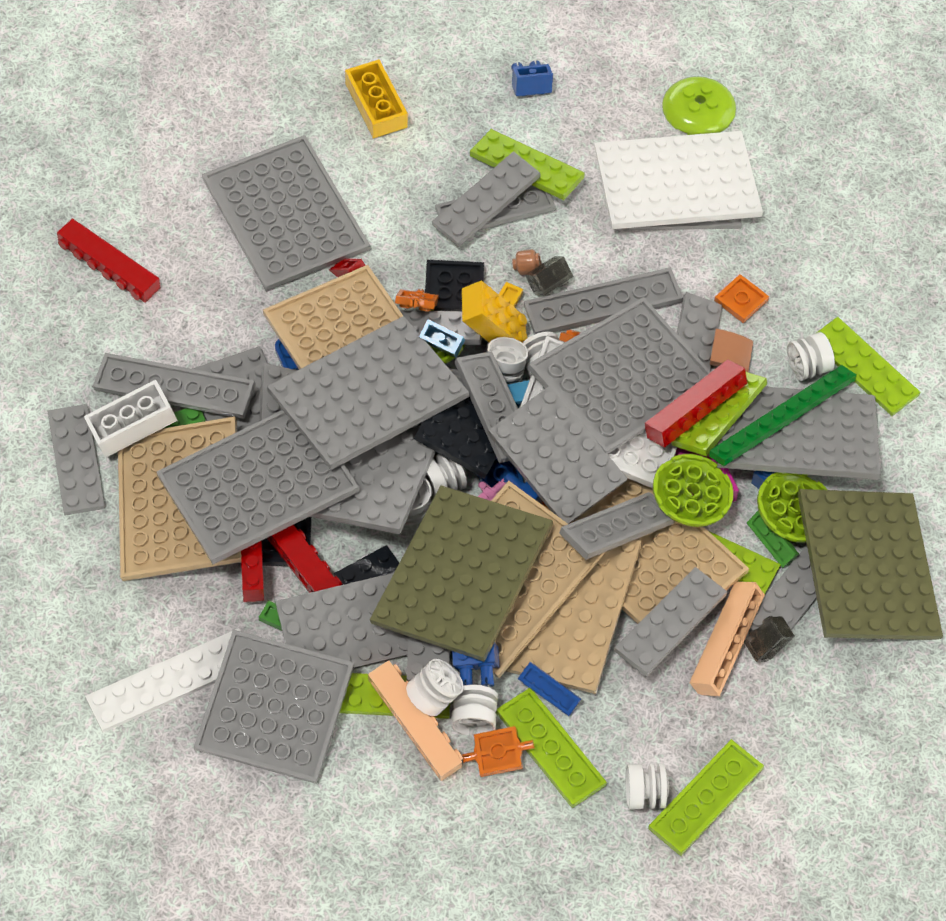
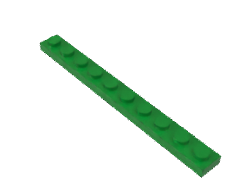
(782, 415)

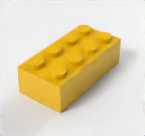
(376, 98)
(491, 314)

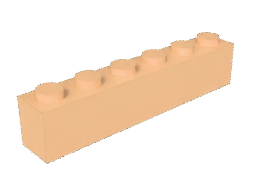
(727, 638)
(418, 726)

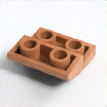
(731, 347)

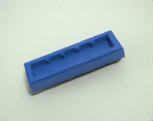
(549, 688)

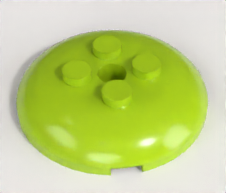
(685, 113)
(696, 475)
(780, 504)

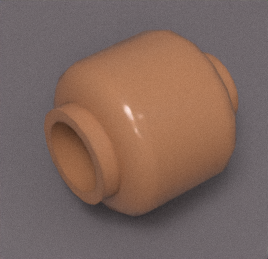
(526, 261)

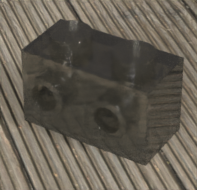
(549, 276)
(769, 638)

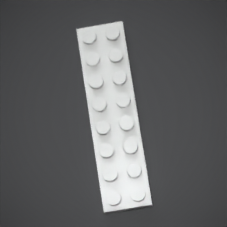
(158, 684)

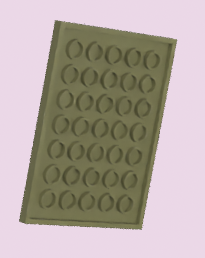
(869, 565)
(462, 572)

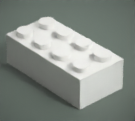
(130, 418)

